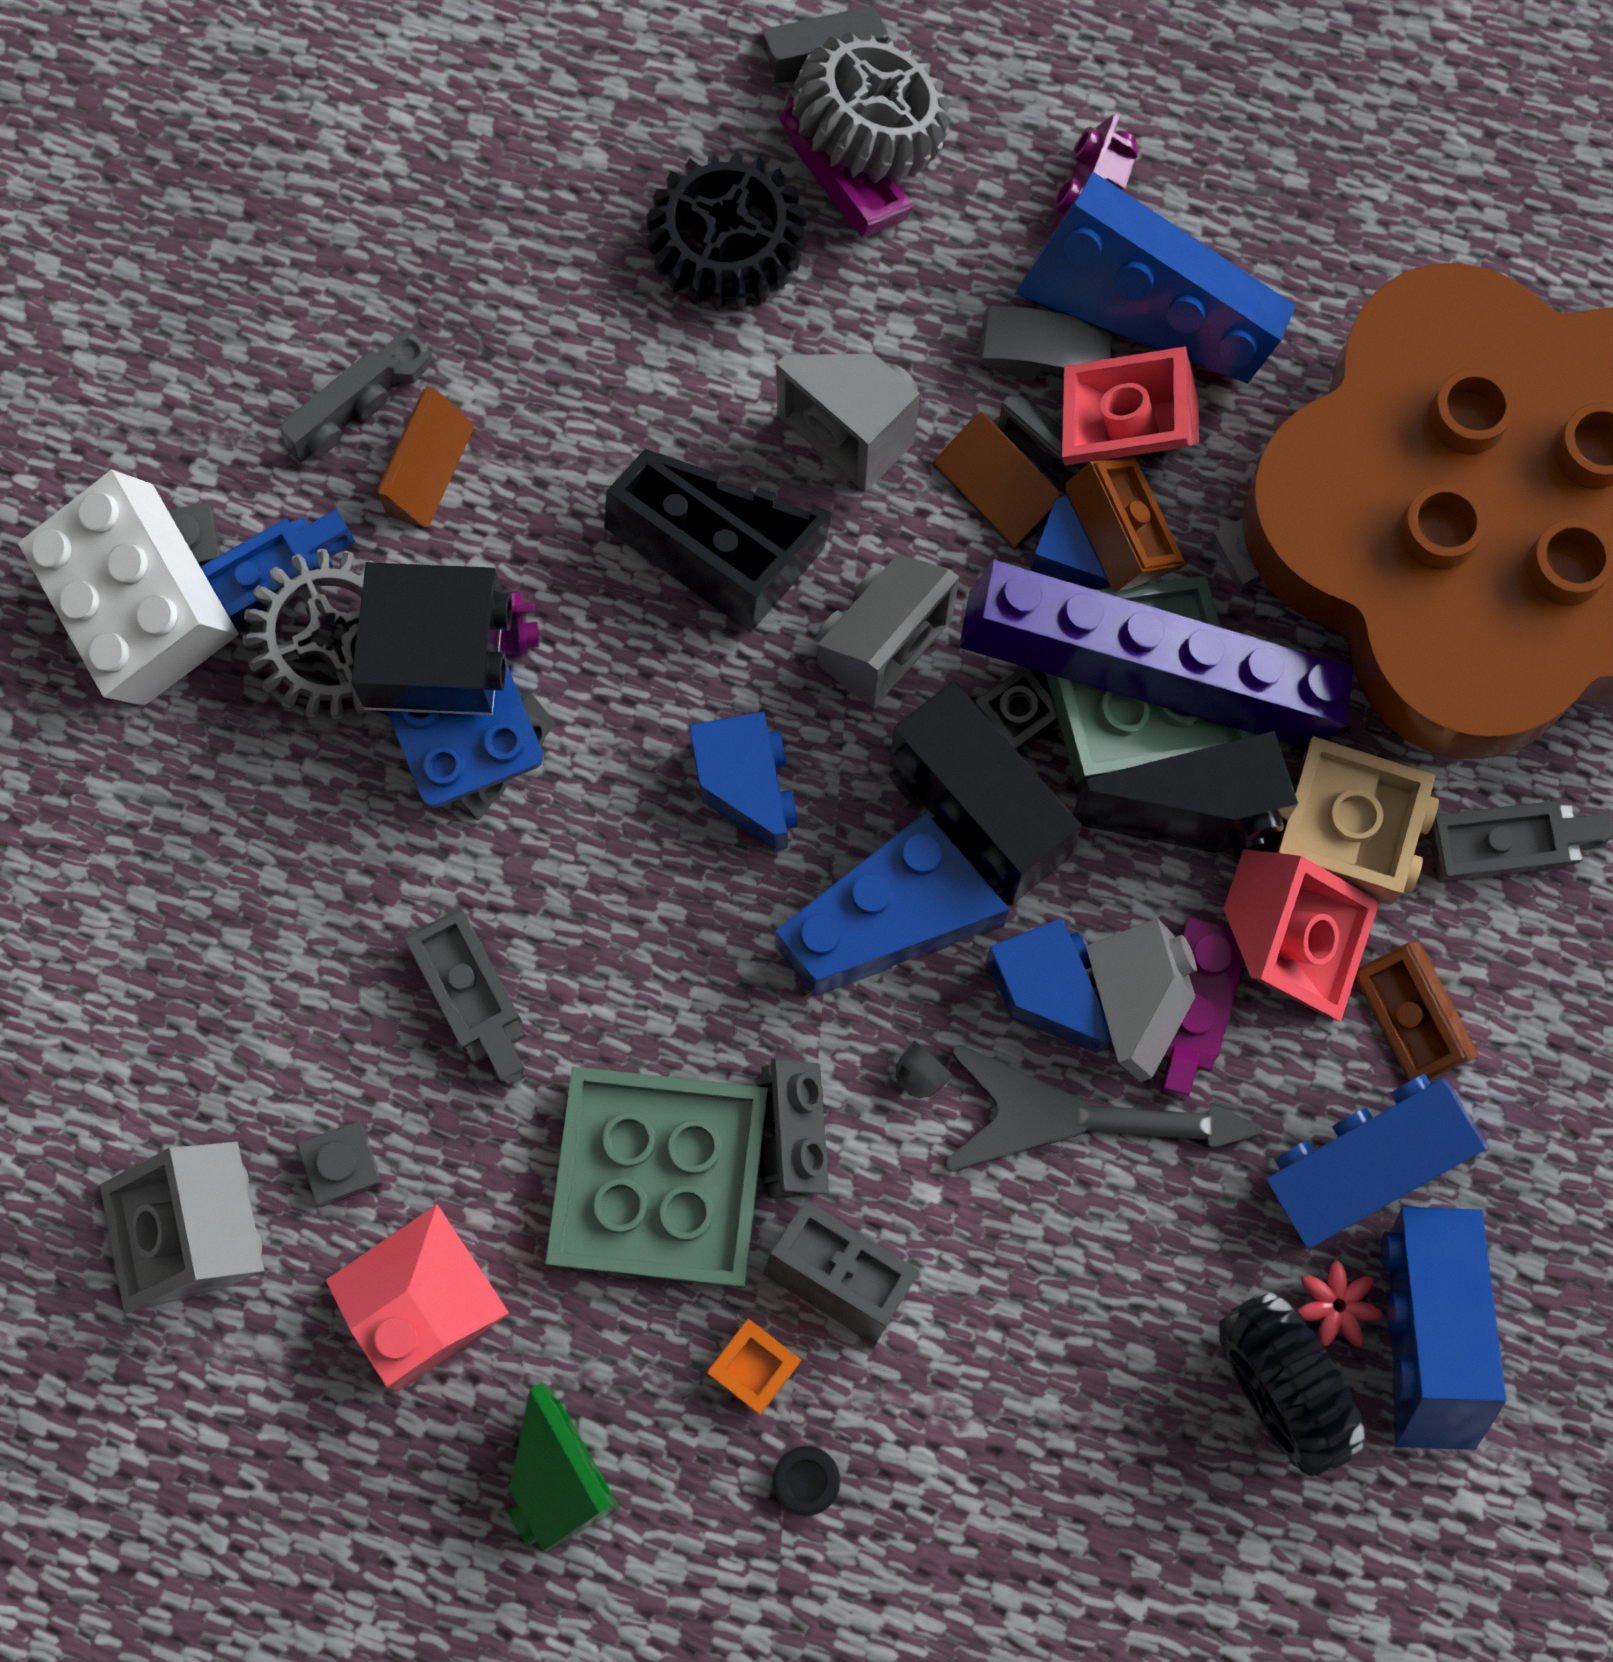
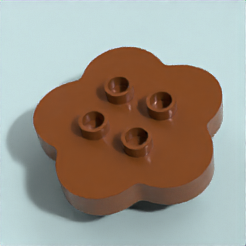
(1454, 509)

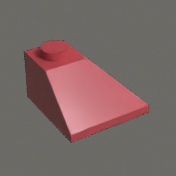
(1129, 406)
(1299, 928)
(415, 1299)

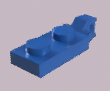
(249, 564)

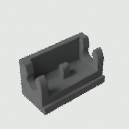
(840, 1272)

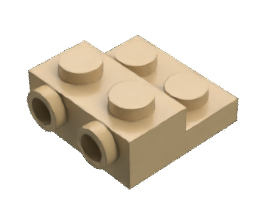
(1360, 818)

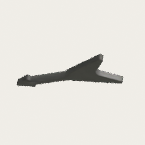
(1041, 1114)

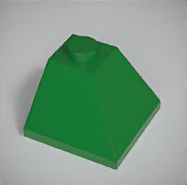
(555, 1476)

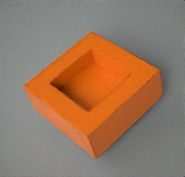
(754, 1366)

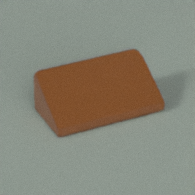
(424, 459)
(998, 480)
(1123, 522)
(1415, 1012)

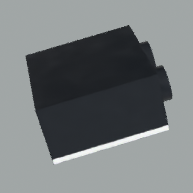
(430, 638)

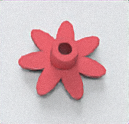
(1348, 1297)

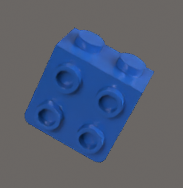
(468, 752)

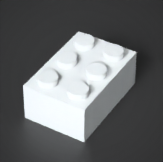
(127, 588)

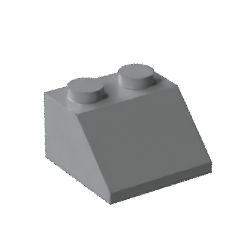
(849, 410)
(887, 626)
(181, 1225)

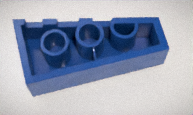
(1155, 284)

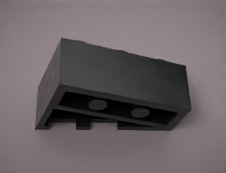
(713, 536)

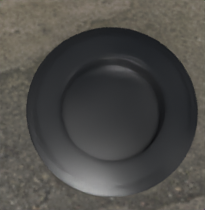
(806, 1480)

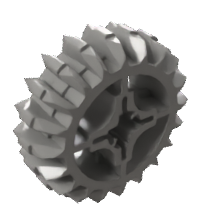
(871, 107)
(277, 656)

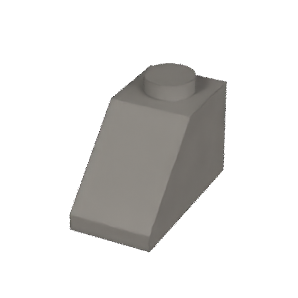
(1143, 992)

